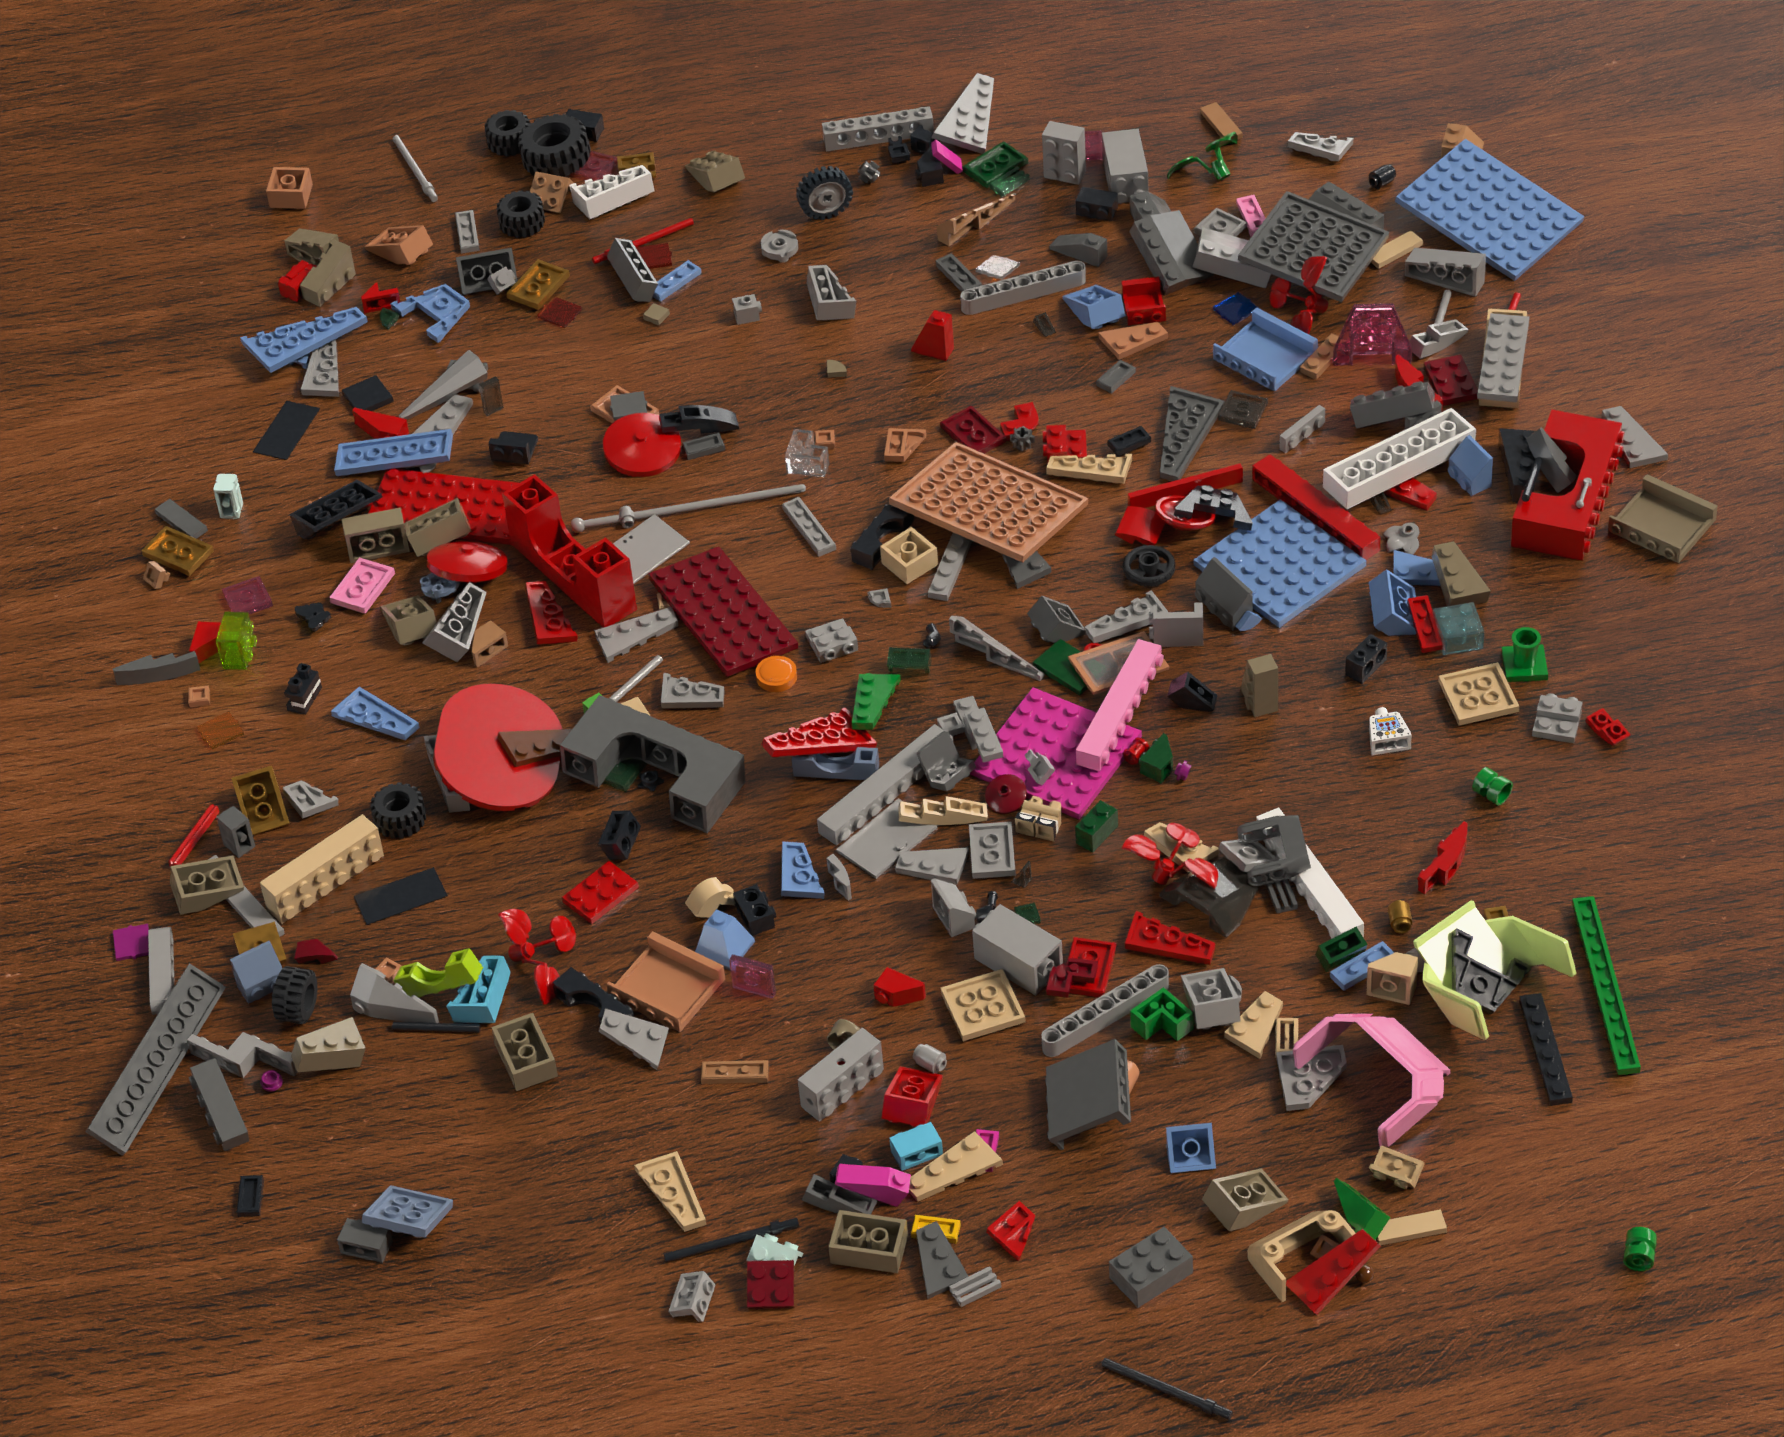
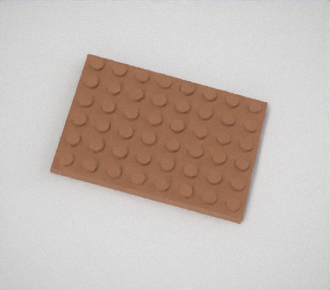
(988, 501)

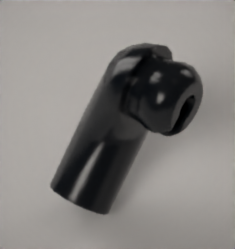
(932, 638)

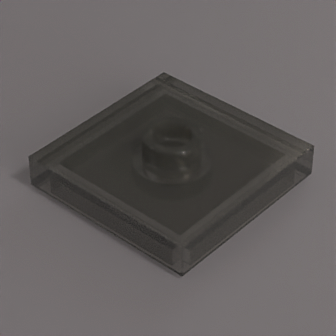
(1242, 409)

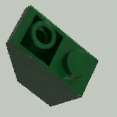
(1158, 760)

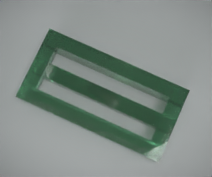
(1007, 180)

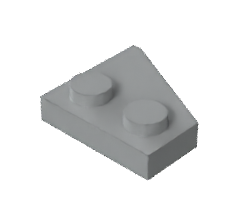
(308, 799)

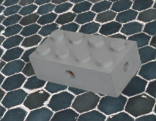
(840, 1074)

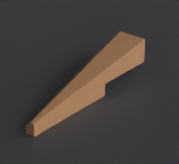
(956, 227)

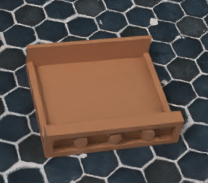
(668, 982)

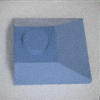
(722, 938)

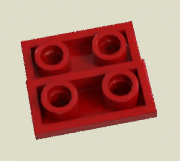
(1140, 525)

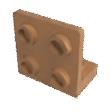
(551, 190)

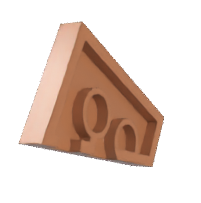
(1132, 339)

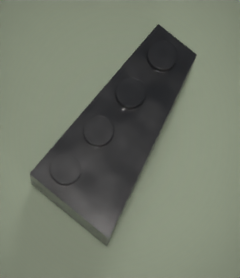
(1516, 459)

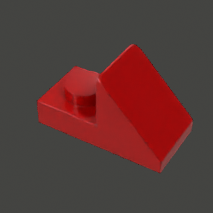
(375, 300)

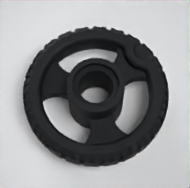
(1149, 566)

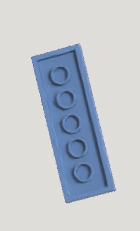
(393, 452)

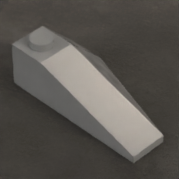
(381, 999)

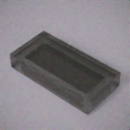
(491, 396)

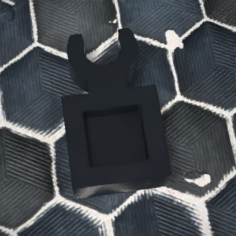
(898, 151)

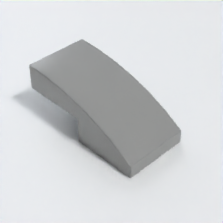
(840, 875)

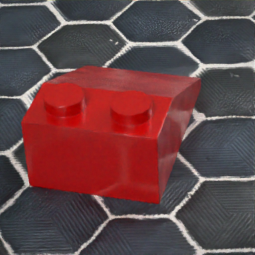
(911, 1096)

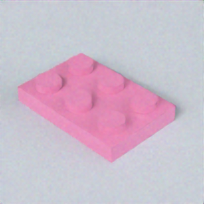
(362, 585)

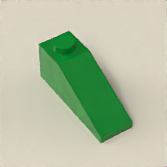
(1360, 1211)

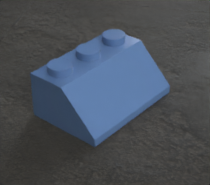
(1390, 605)

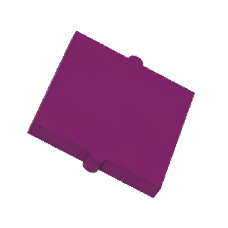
(131, 942)

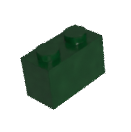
(1096, 826)
(1341, 949)

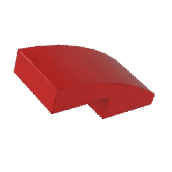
(1606, 727)

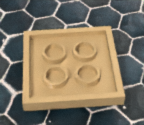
(1478, 693)
(982, 1005)

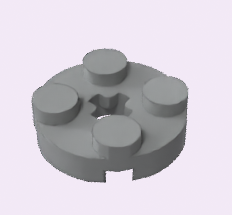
(782, 253)

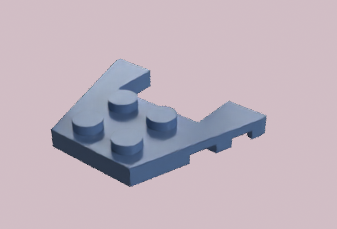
(439, 303)

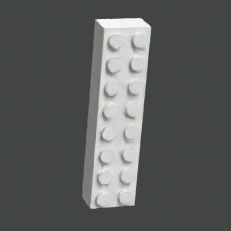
(1396, 458)

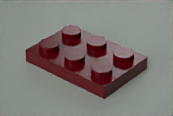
(1451, 379)

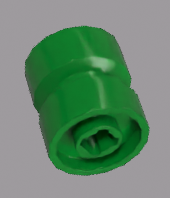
(1490, 785)
(1640, 1248)

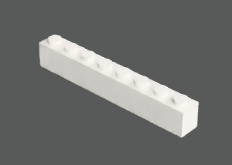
(1318, 889)

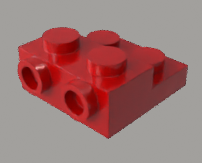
(1064, 442)

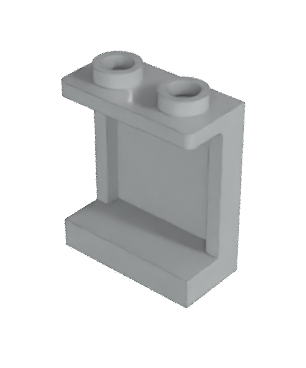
(1177, 628)

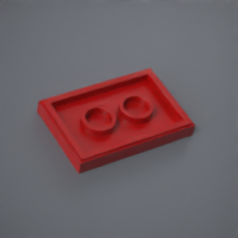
(1096, 951)

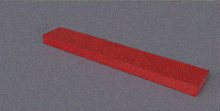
(1182, 487)

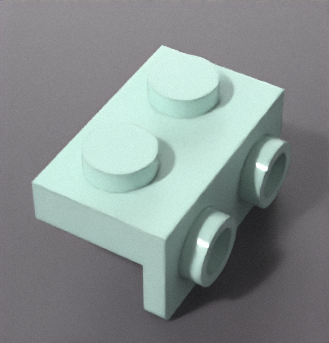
(768, 1249)

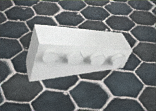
(612, 191)

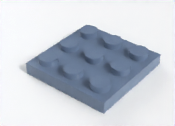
(407, 1211)

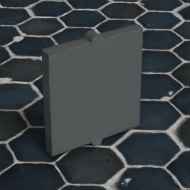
(628, 404)

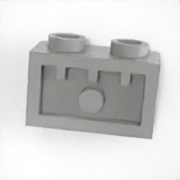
(692, 1295)

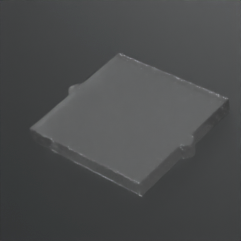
(997, 267)

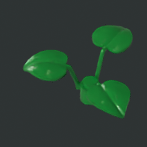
(1218, 166)

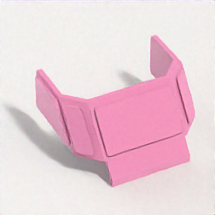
(1404, 1047)

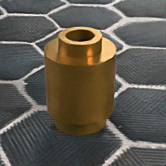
(1400, 916)

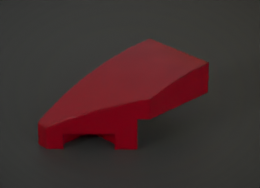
(313, 949)

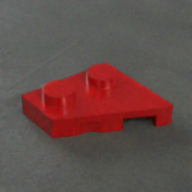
(1013, 1229)

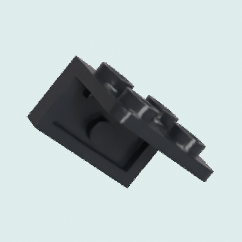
(513, 447)

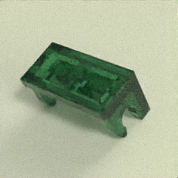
(909, 658)

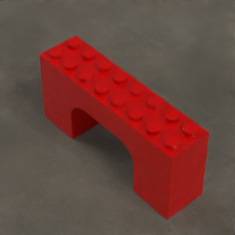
(1555, 522)
(593, 577)

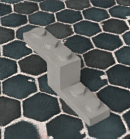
(978, 729)
(242, 1054)

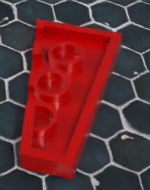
(1413, 493)
(547, 616)
(1330, 1273)

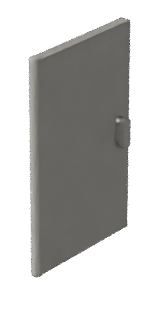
(650, 546)
(883, 840)

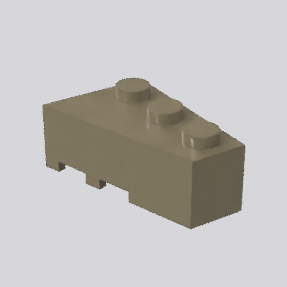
(330, 274)
(1457, 576)
(329, 1048)

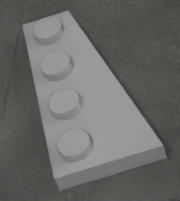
(1638, 444)
(627, 634)

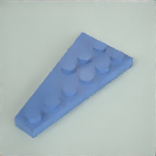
(300, 338)

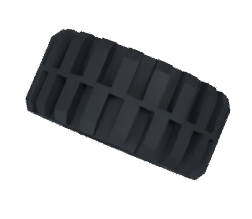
(554, 145)

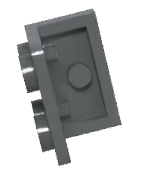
(942, 762)

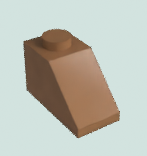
(488, 642)

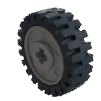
(824, 192)

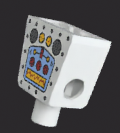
(1388, 732)

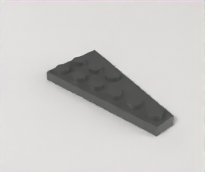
(1187, 425)

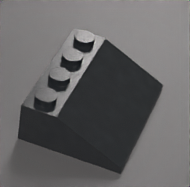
(333, 508)

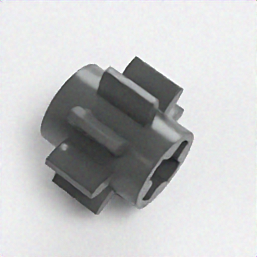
(868, 172)
(1022, 438)

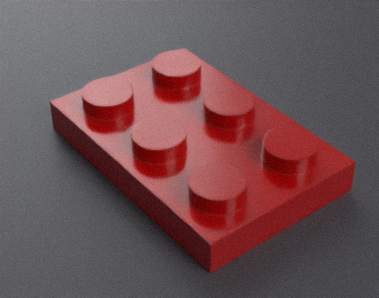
(600, 892)

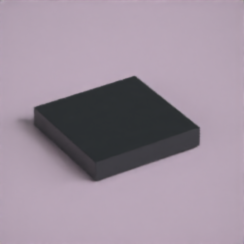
(368, 394)

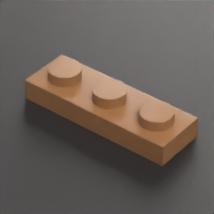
(1320, 359)

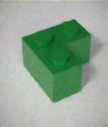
(1162, 1012)

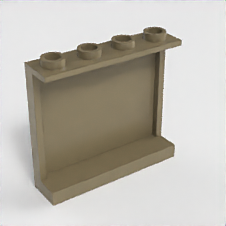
(1664, 519)

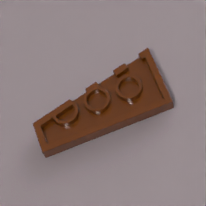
(532, 746)

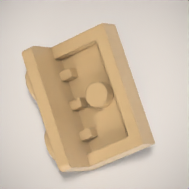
(1396, 1167)

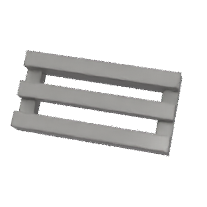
(973, 1285)

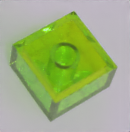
(236, 640)

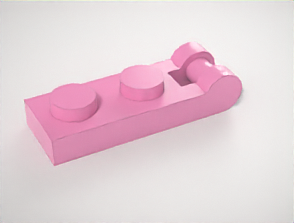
(1250, 212)

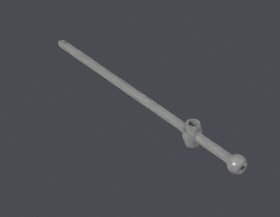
(627, 516)

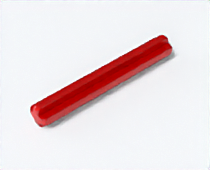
(194, 835)

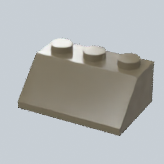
(437, 527)

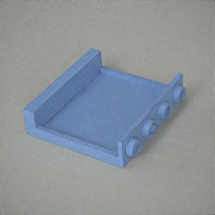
(1266, 350)

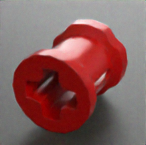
(1135, 751)

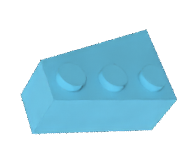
(483, 998)

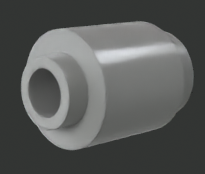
(929, 1058)

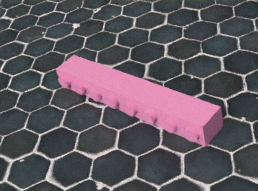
(1119, 705)

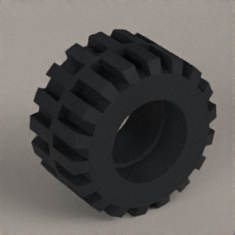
(504, 130)
(520, 214)
(386, 814)
(294, 995)

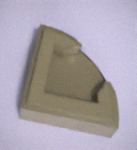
(836, 369)

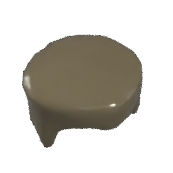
(841, 1032)

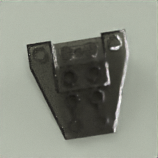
(1224, 904)

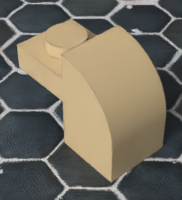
(707, 897)

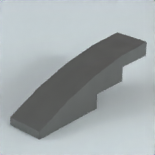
(149, 670)

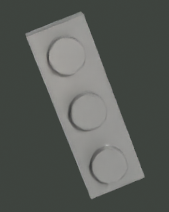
(1302, 429)

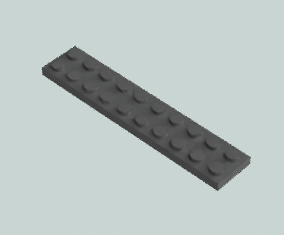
(155, 1060)

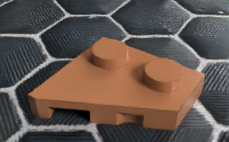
(902, 443)

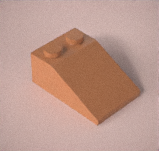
(401, 244)

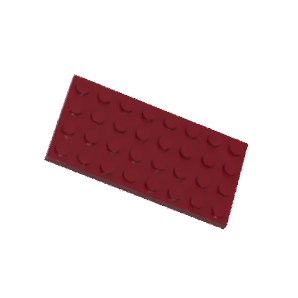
(723, 611)

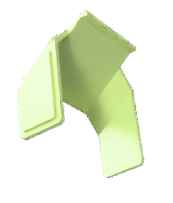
(1494, 945)

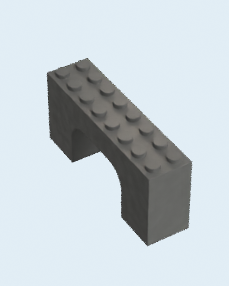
(615, 732)

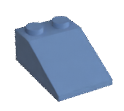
(1096, 306)

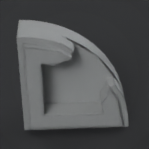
(880, 598)

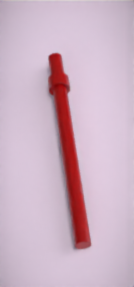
(649, 238)

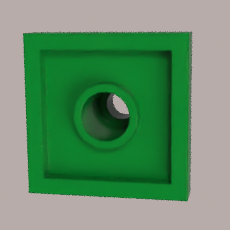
(1525, 658)

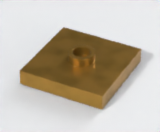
(258, 935)

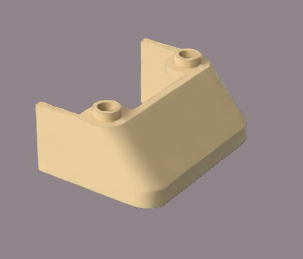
(1272, 1248)

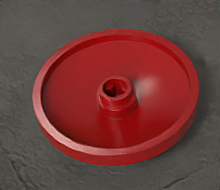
(639, 447)
(467, 561)

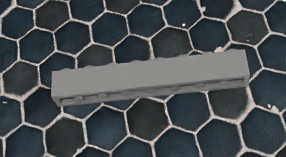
(875, 791)

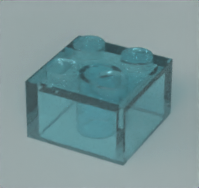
(1459, 628)

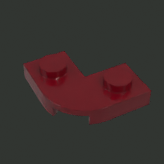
(1073, 970)

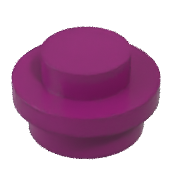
(1182, 770)
(271, 1081)

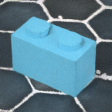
(916, 1146)

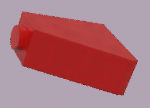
(936, 337)

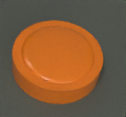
(776, 673)

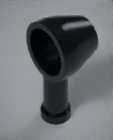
(982, 912)

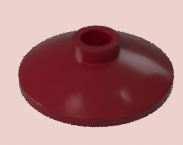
(1011, 800)

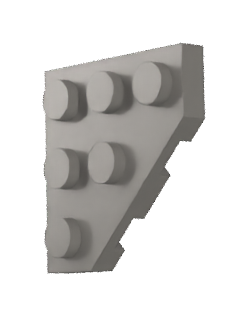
(1307, 1084)

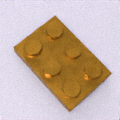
(538, 284)
(177, 550)

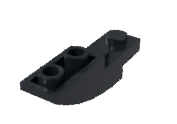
(702, 417)

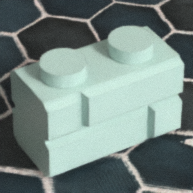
(228, 496)

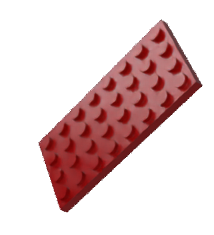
(423, 492)

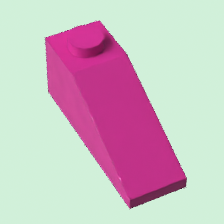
(875, 1182)

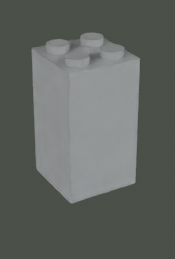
(1124, 163)
(1017, 947)

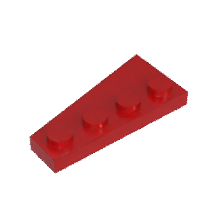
(1158, 939)

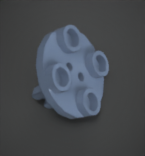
(438, 587)

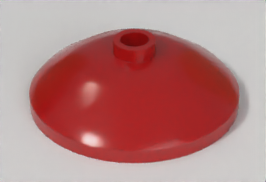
(1165, 510)

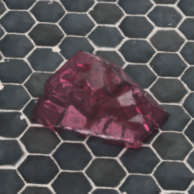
(1372, 331)

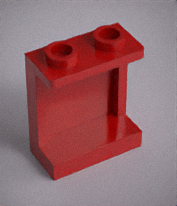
(1143, 301)

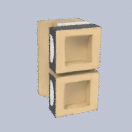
(1039, 819)

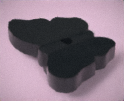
(313, 614)

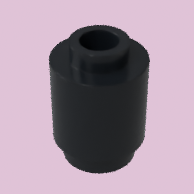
(1382, 176)

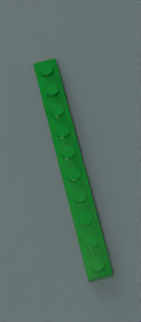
(1606, 986)

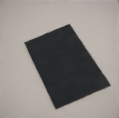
(286, 430)
(400, 896)

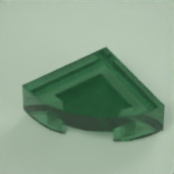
(388, 318)
(1028, 912)

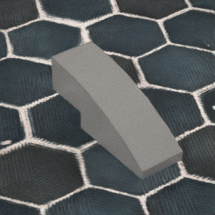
(1437, 337)

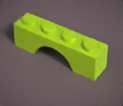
(459, 970)

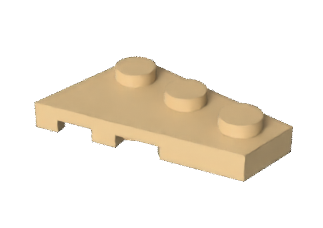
(1256, 1024)

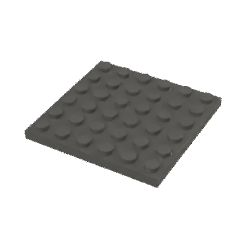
(1308, 229)

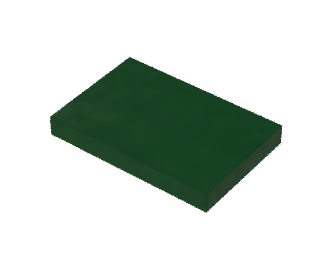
(994, 164)
(1056, 665)

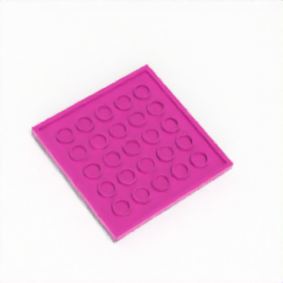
(1053, 730)

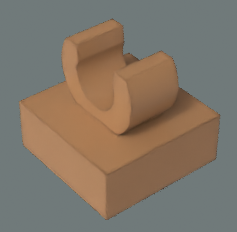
(155, 575)

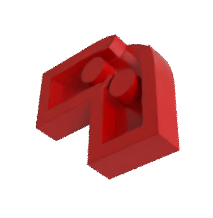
(1026, 417)

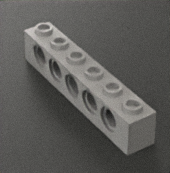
(875, 128)

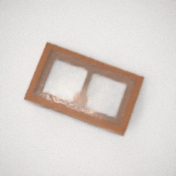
(1103, 663)

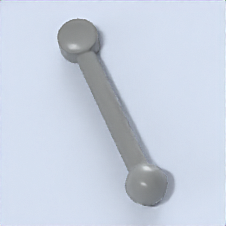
(1587, 482)

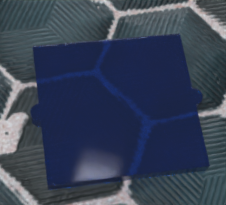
(1235, 308)

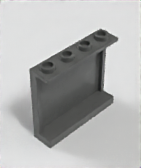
(1087, 1091)

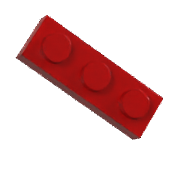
(1424, 624)

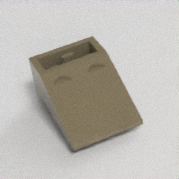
(716, 170)

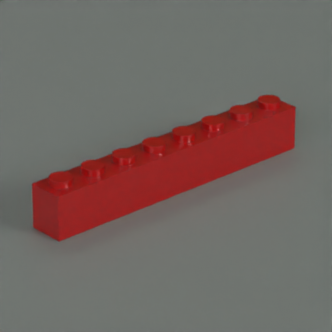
(1315, 506)

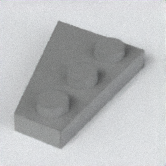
(687, 694)
(931, 864)

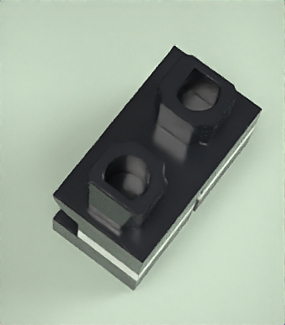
(302, 689)

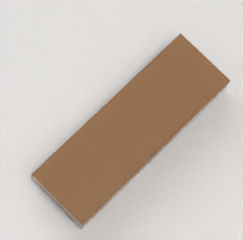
(1219, 120)
(734, 1072)

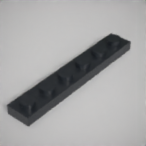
(1545, 1049)

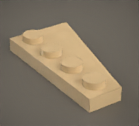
(1098, 469)
(961, 1161)
(672, 1187)

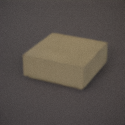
(656, 314)

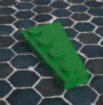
(871, 698)

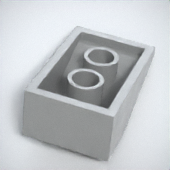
(1211, 998)

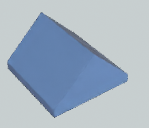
(1190, 1147)

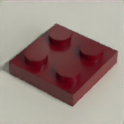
(770, 1284)

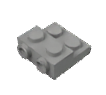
(832, 640)
(1557, 718)

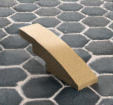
(949, 812)

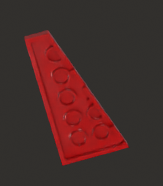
(819, 736)

